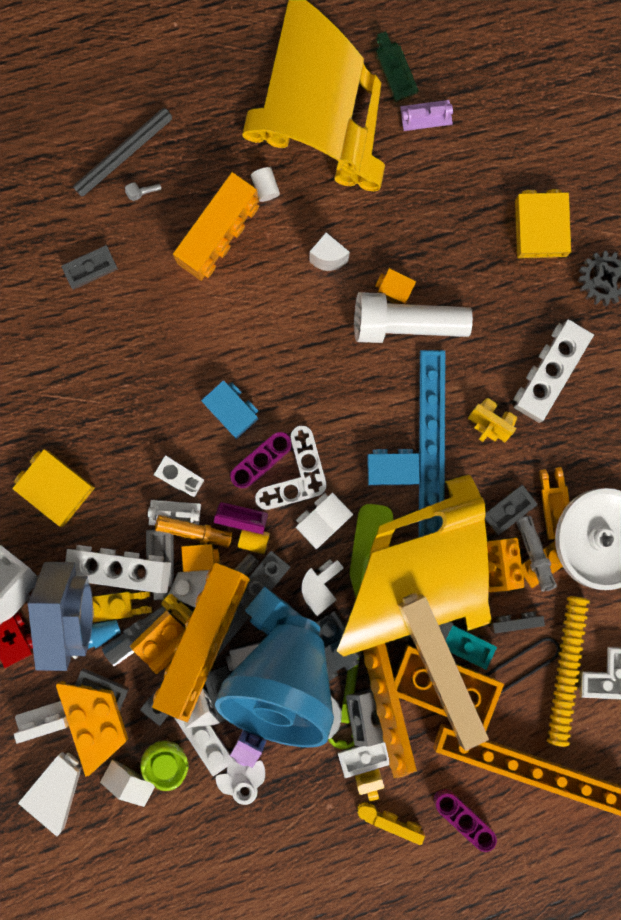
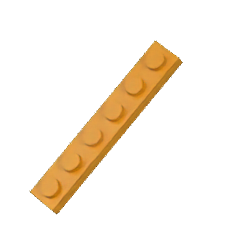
(389, 711)

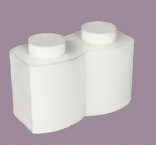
(323, 520)

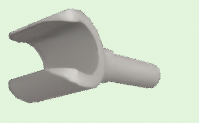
(134, 193)

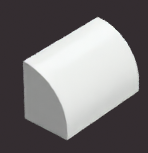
(328, 254)

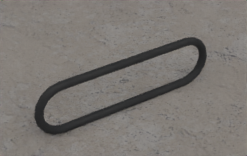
(523, 652)

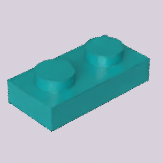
(470, 647)

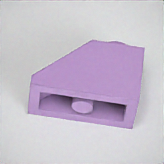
(248, 749)

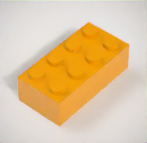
(217, 227)
(416, 686)

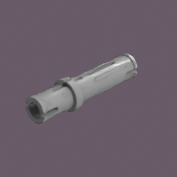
(540, 563)

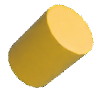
(254, 541)

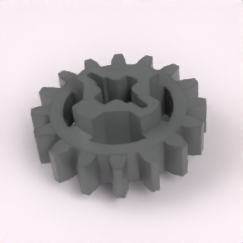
(601, 269)

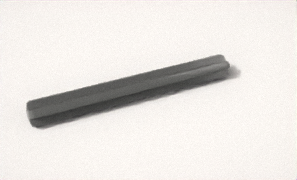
(122, 152)

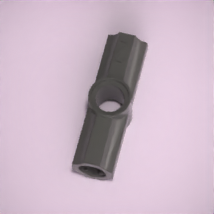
(120, 648)

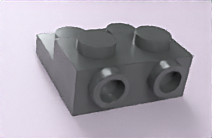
(331, 632)

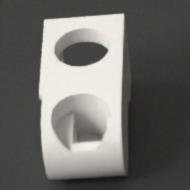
(179, 476)

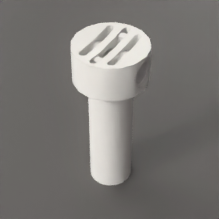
(377, 317)

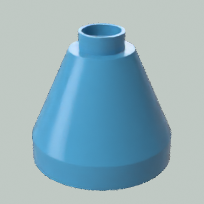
(282, 688)

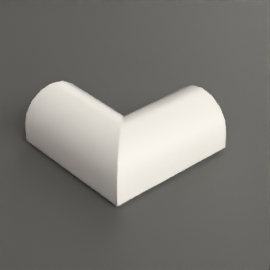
(603, 684)

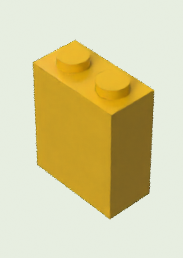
(543, 224)
(52, 487)

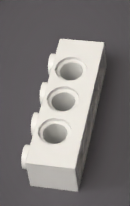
(577, 341)
(156, 574)

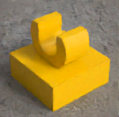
(369, 783)

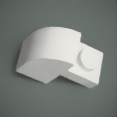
(314, 588)

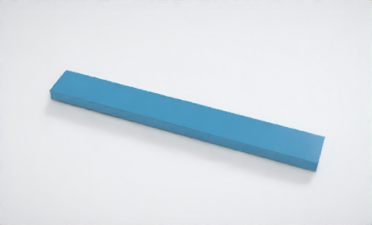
(431, 436)

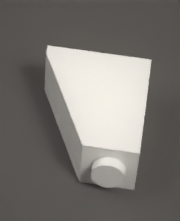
(53, 793)

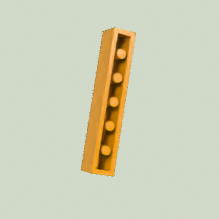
(200, 642)

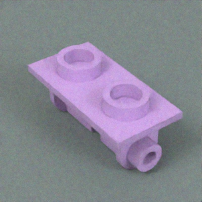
(426, 115)

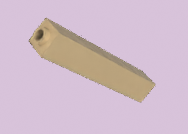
(442, 671)

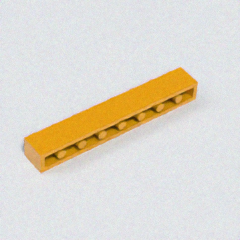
(533, 771)

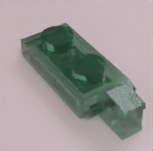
(395, 68)

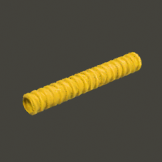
(568, 671)

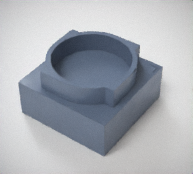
(60, 616)

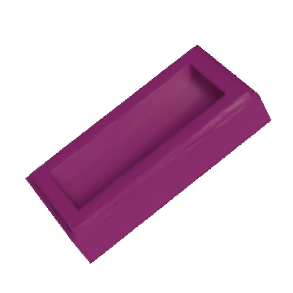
(241, 518)

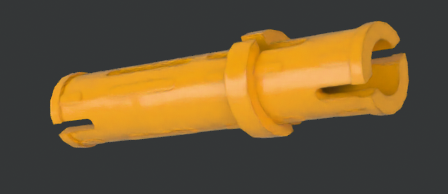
(204, 534)

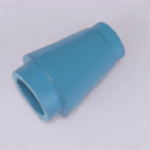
(103, 632)

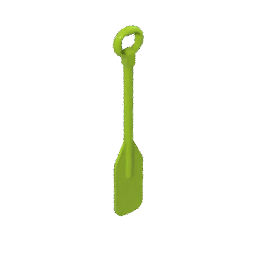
(368, 522)

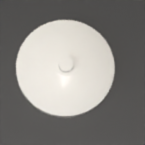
(591, 539)

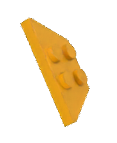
(93, 723)

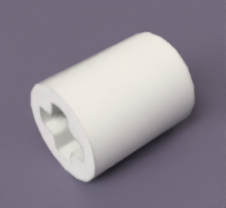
(265, 184)

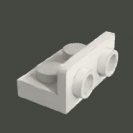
(40, 722)

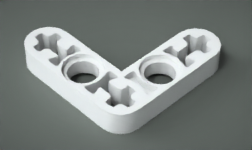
(301, 483)

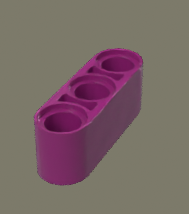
(273, 457)
(471, 830)

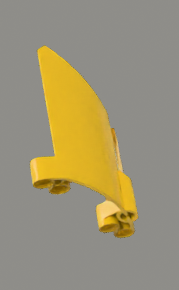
(315, 97)
(443, 566)

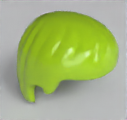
(164, 765)

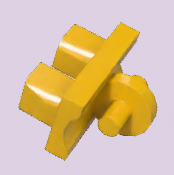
(490, 424)

